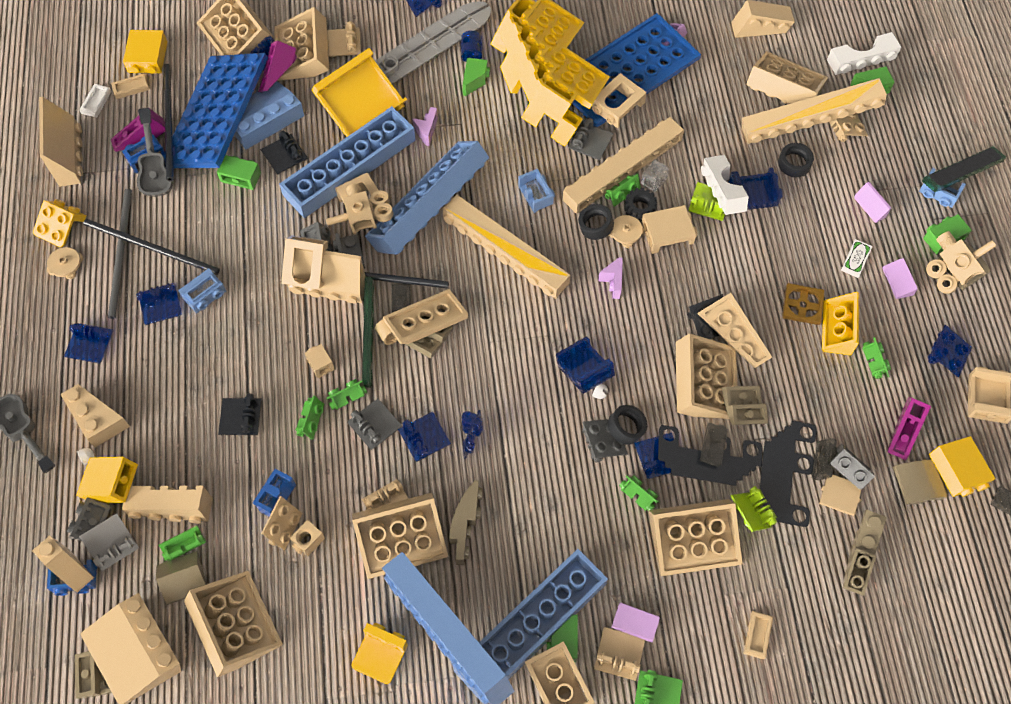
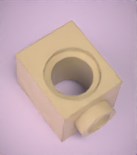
(319, 360)
(307, 529)

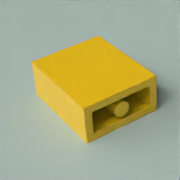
(145, 51)
(962, 467)
(107, 479)

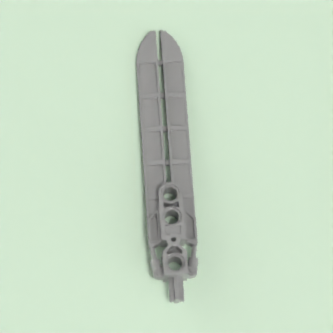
(433, 40)

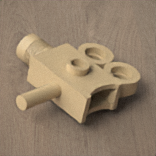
(360, 209)
(959, 262)

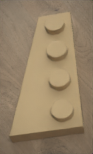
(732, 324)

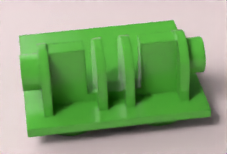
(657, 689)

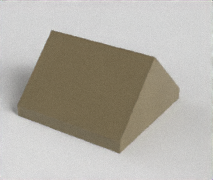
(180, 576)

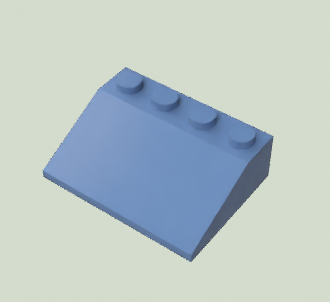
(268, 114)

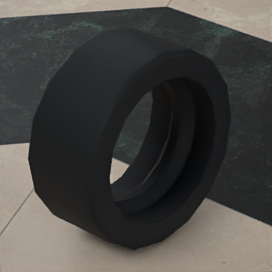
(801, 150)
(591, 211)
(636, 416)

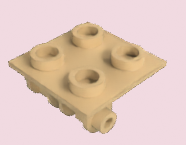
(344, 41)
(848, 126)
(386, 495)
(281, 523)
(619, 654)

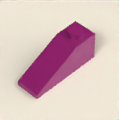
(279, 60)
(135, 131)
(908, 427)

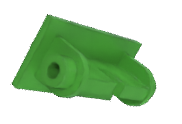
(619, 193)
(875, 351)
(353, 390)
(312, 410)
(633, 487)
(182, 543)

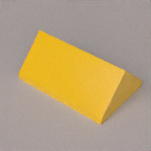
(841, 324)

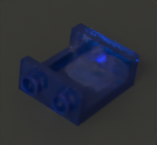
(760, 188)
(584, 365)

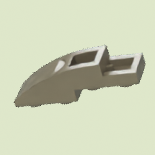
(465, 514)
(863, 552)

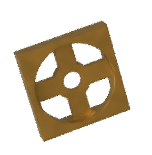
(804, 291)

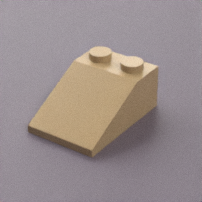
(558, 677)

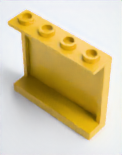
(357, 93)

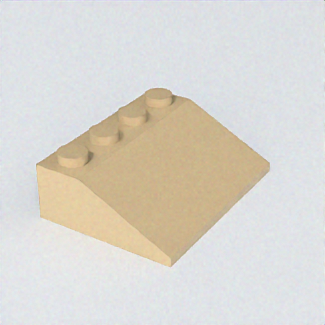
(233, 27)
(309, 36)
(785, 79)
(60, 143)
(341, 275)
(701, 373)
(399, 527)
(696, 537)
(232, 622)
(130, 650)

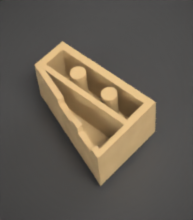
(762, 19)
(93, 416)

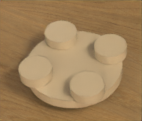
(627, 230)
(64, 262)

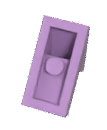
(426, 127)
(613, 274)

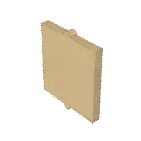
(840, 495)

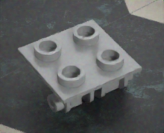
(109, 542)

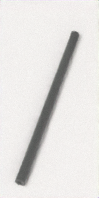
(119, 255)

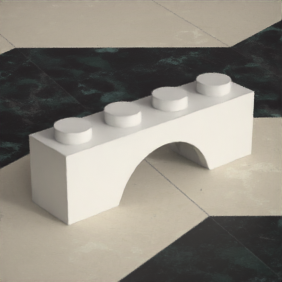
(846, 59)
(729, 196)

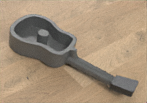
(152, 165)
(18, 425)

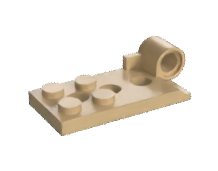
(393, 327)

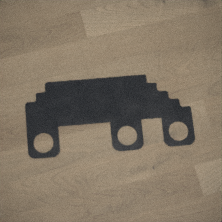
(687, 463)
(778, 469)

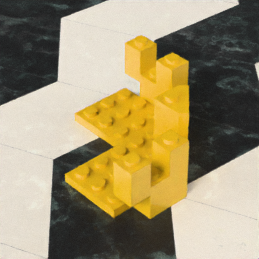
(542, 64)

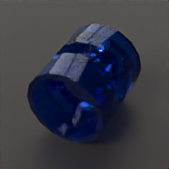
(471, 45)

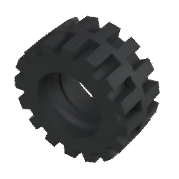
(640, 196)

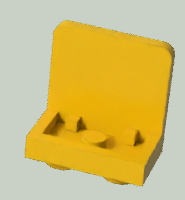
(56, 221)
(379, 653)

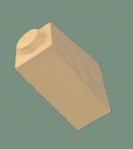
(63, 563)

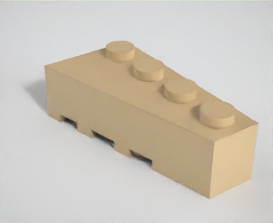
(169, 503)

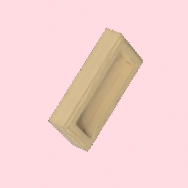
(130, 86)
(758, 635)

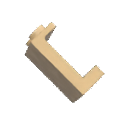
(668, 227)
(989, 395)

